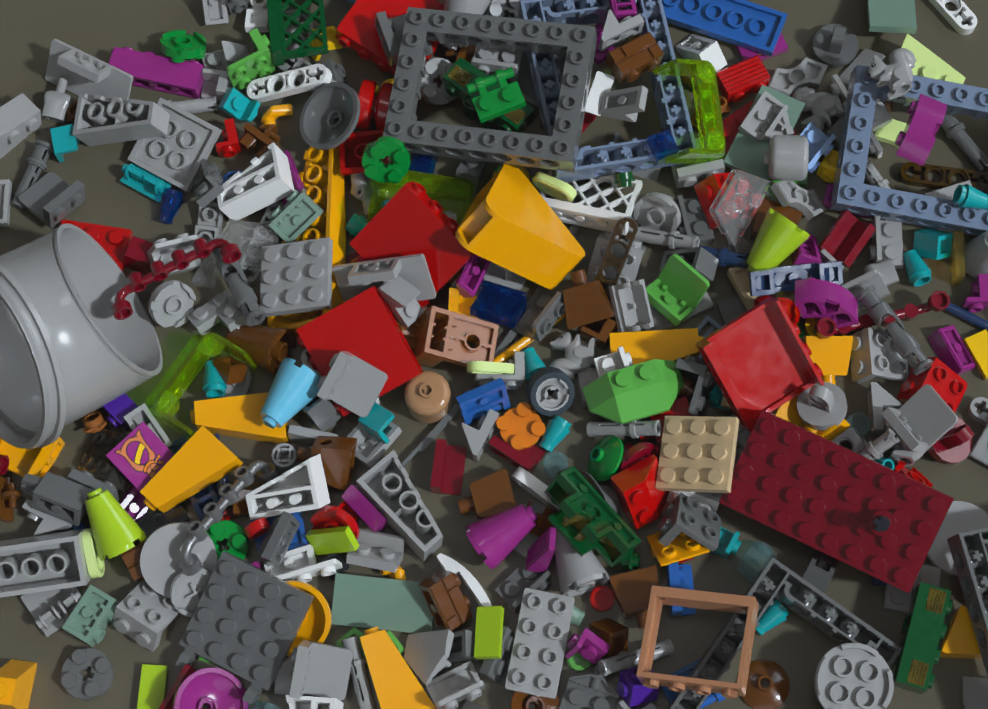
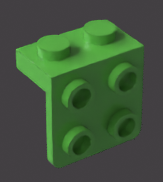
(253, 66)
(677, 290)

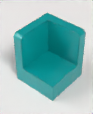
(63, 141)
(933, 243)
(377, 421)

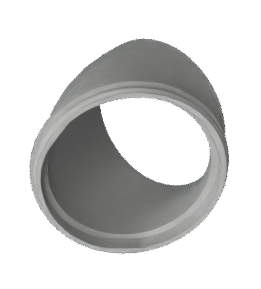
(61, 339)

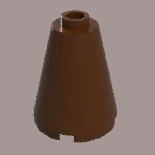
(264, 344)

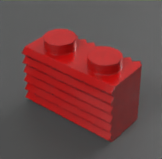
(742, 79)

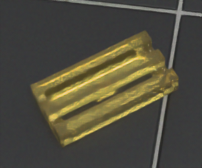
(957, 259)

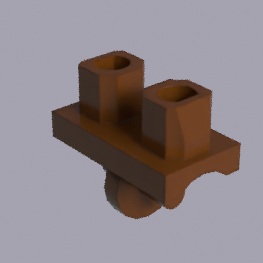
(262, 138)
(8, 499)

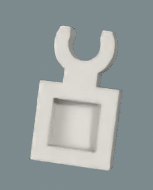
(257, 17)

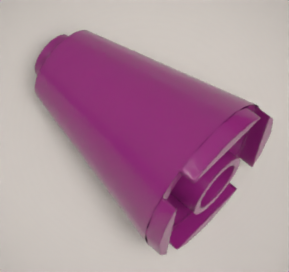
(501, 533)

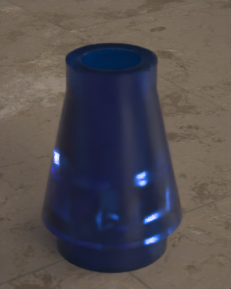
(170, 204)

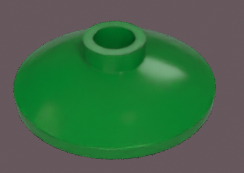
(605, 458)

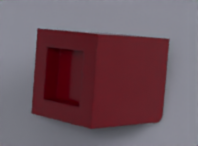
(136, 255)

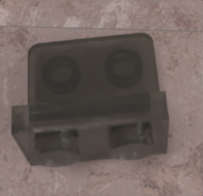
(96, 462)

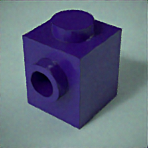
(118, 409)
(633, 690)

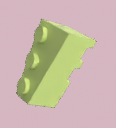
(929, 64)

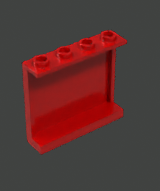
(359, 30)
(412, 226)
(365, 330)
(759, 361)

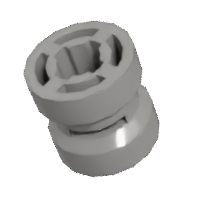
(284, 457)

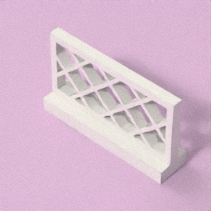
(597, 218)

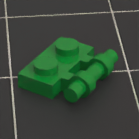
(499, 101)

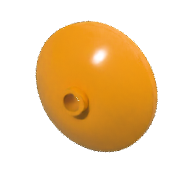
(317, 620)

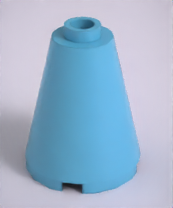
(289, 393)

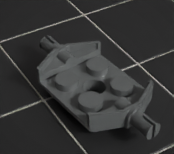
(589, 692)

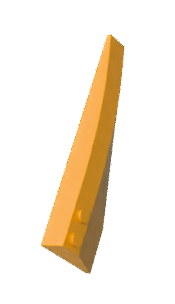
(327, 189)

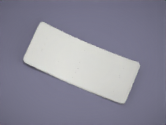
(601, 84)

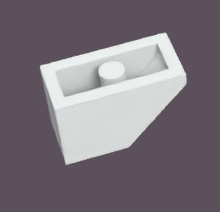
(702, 48)

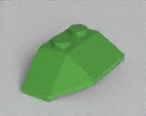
(635, 391)

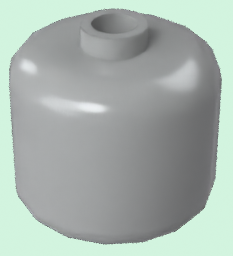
(787, 157)

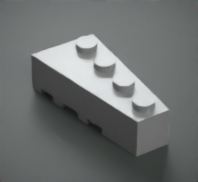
(117, 120)
(17, 121)
(394, 496)

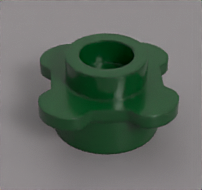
(631, 562)

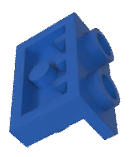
(680, 577)

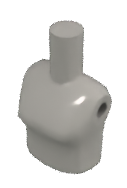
(56, 103)
(362, 189)
(886, 269)

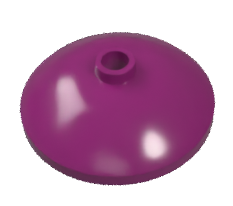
(210, 687)

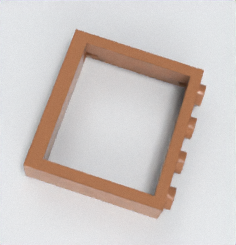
(701, 600)

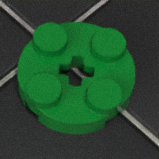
(183, 46)
(384, 172)
(234, 534)

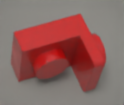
(231, 145)

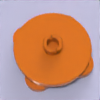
(521, 427)

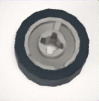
(552, 379)

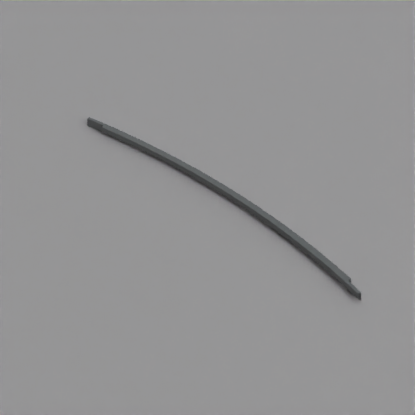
(503, 346)

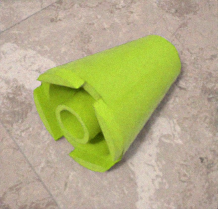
(775, 241)
(111, 524)

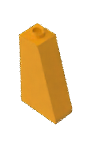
(657, 344)
(237, 418)
(190, 470)
(391, 675)

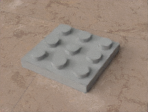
(179, 153)
(296, 277)

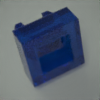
(662, 145)

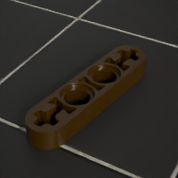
(945, 174)
(612, 260)

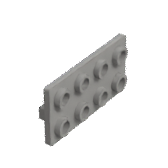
(86, 72)
(360, 276)
(540, 643)

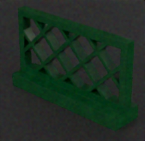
(277, 30)

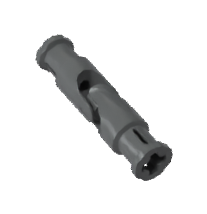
(242, 293)
(904, 343)

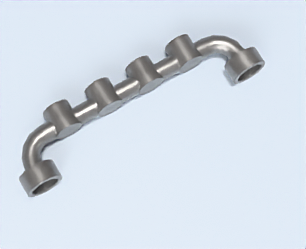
(265, 471)

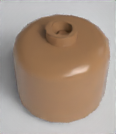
(428, 397)

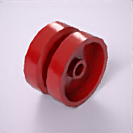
(373, 105)

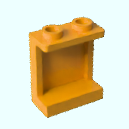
(31, 461)

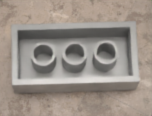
(42, 563)

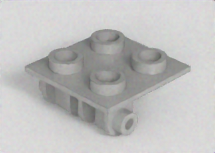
(52, 607)

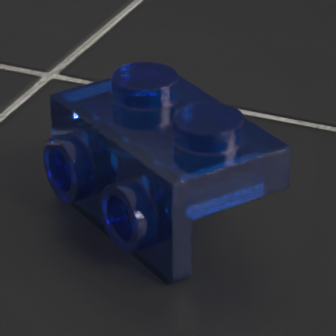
(499, 304)

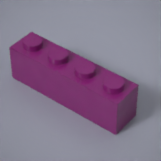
(159, 72)

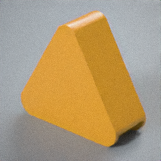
(519, 230)

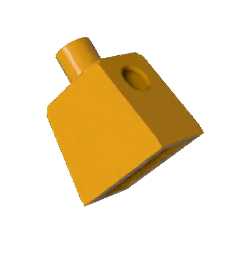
(830, 355)

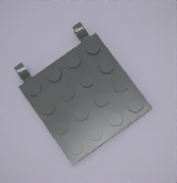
(245, 623)

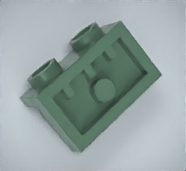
(294, 215)
(91, 616)

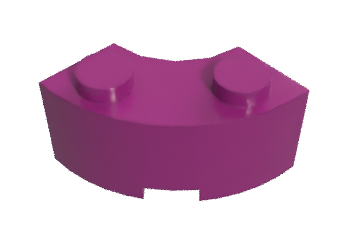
(919, 134)
(826, 299)

